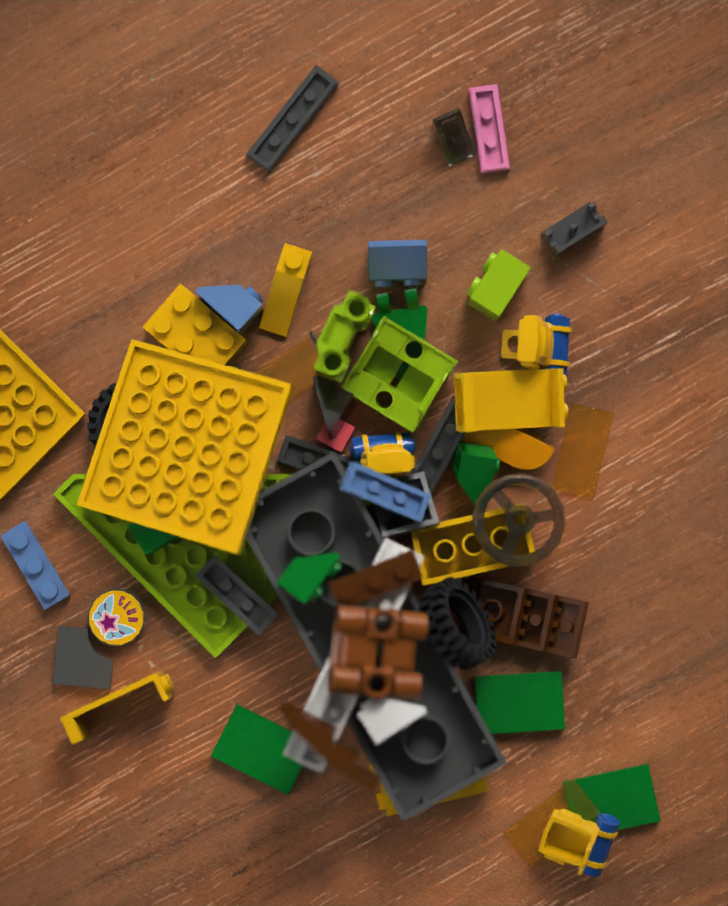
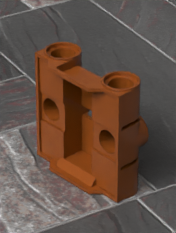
(355, 652)

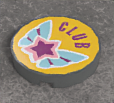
(116, 617)

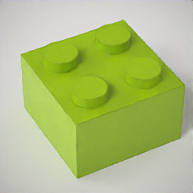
(498, 285)

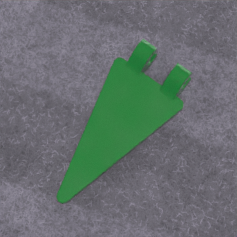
(411, 318)

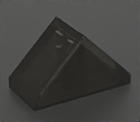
(453, 137)
(335, 404)

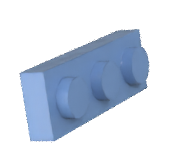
(385, 492)
(35, 565)

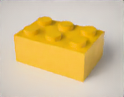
(194, 329)

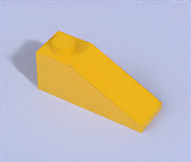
(286, 289)

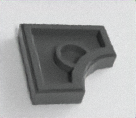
(79, 662)

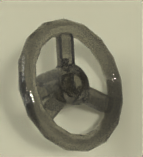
(495, 491)

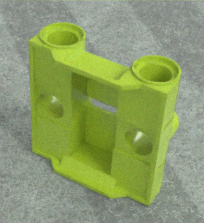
(340, 334)
(382, 361)

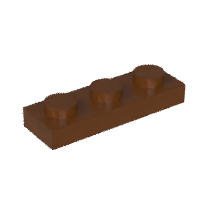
(376, 579)

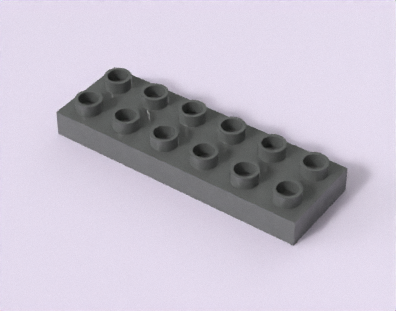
(450, 741)

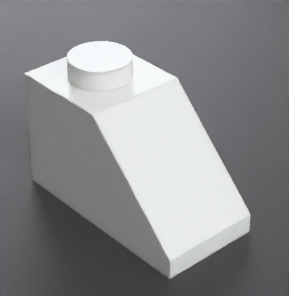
(387, 716)

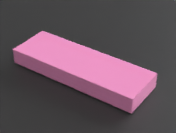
(489, 129)

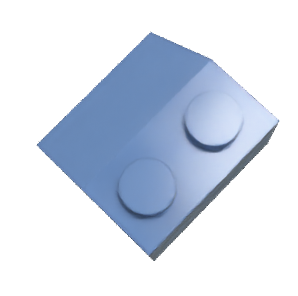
(397, 262)
(233, 304)

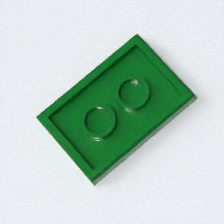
(521, 701)
(256, 749)
(624, 794)

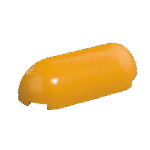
(514, 446)

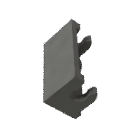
(574, 228)

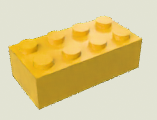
(455, 551)

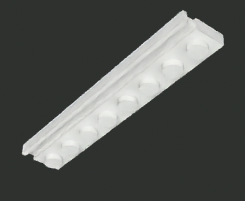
(337, 707)

